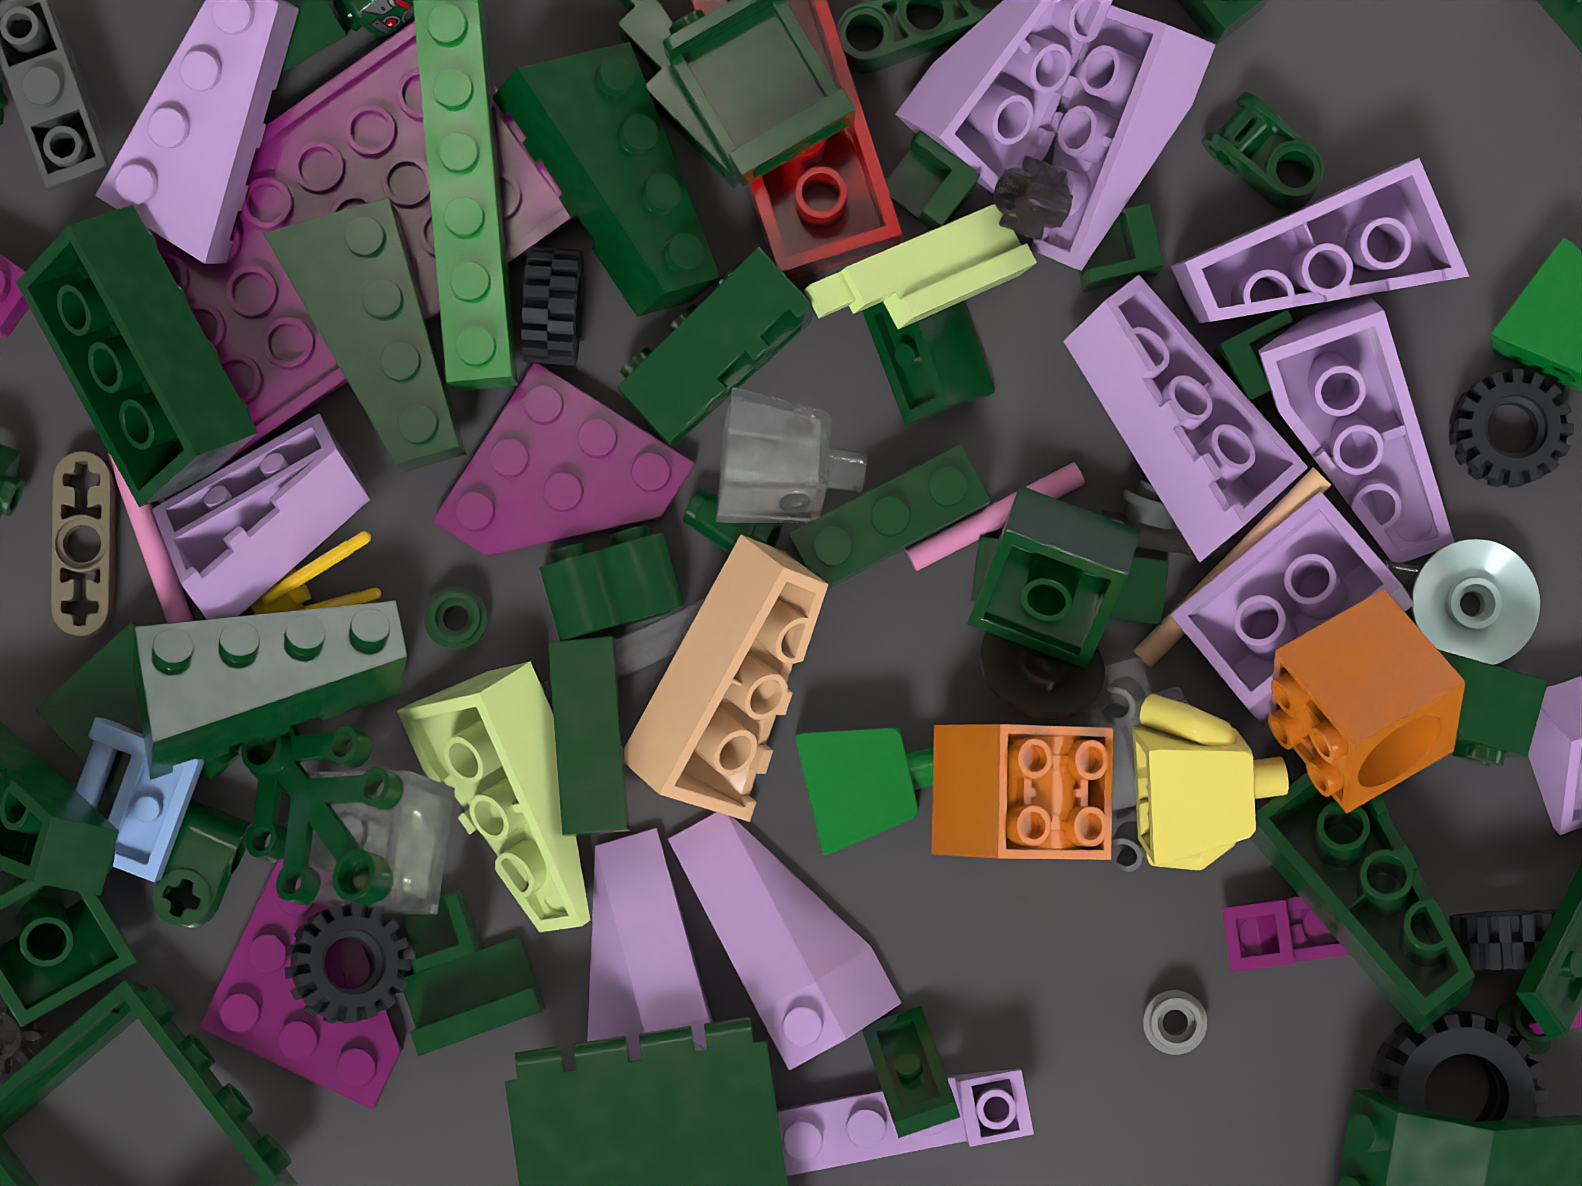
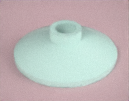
(1505, 593)

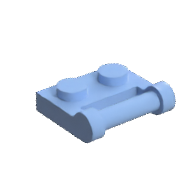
(145, 809)

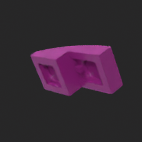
(1276, 934)

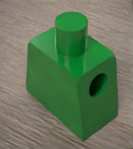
(1546, 320)
(861, 782)

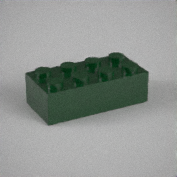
(136, 354)

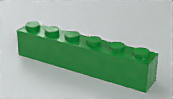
(465, 194)

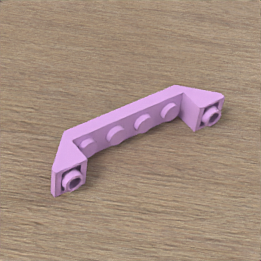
(861, 1128)

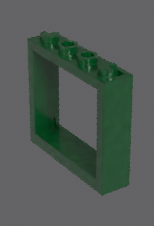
(187, 1054)

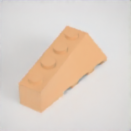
(728, 682)

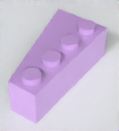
(202, 126)
(1342, 246)
(1181, 417)

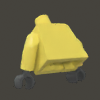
(1190, 782)

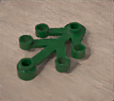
(275, 762)

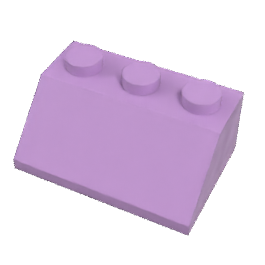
(1280, 591)

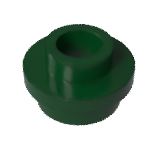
(439, 606)

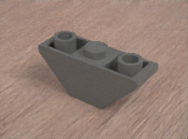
(50, 93)

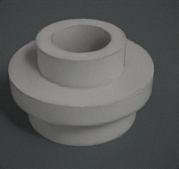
(1194, 1027)

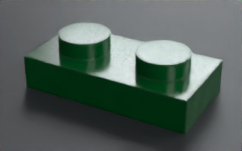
(910, 1072)

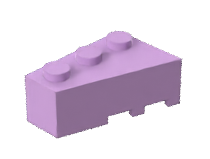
(259, 517)

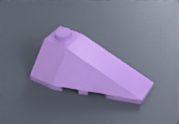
(792, 952)

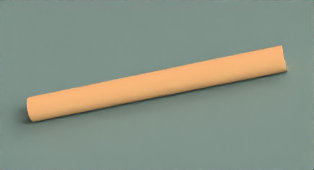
(1169, 631)

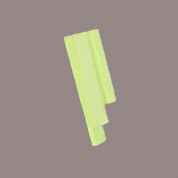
(928, 270)

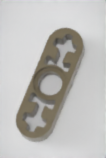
(99, 497)

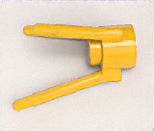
(292, 591)

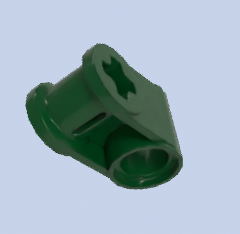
(1264, 149)
(205, 854)

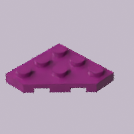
(559, 472)
(263, 1017)

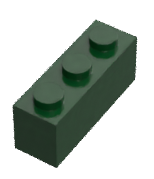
(890, 517)

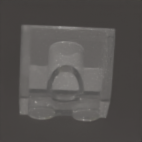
(407, 836)

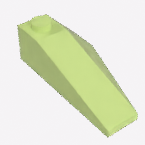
(499, 754)

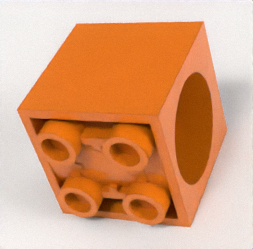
(1364, 701)
(1022, 791)

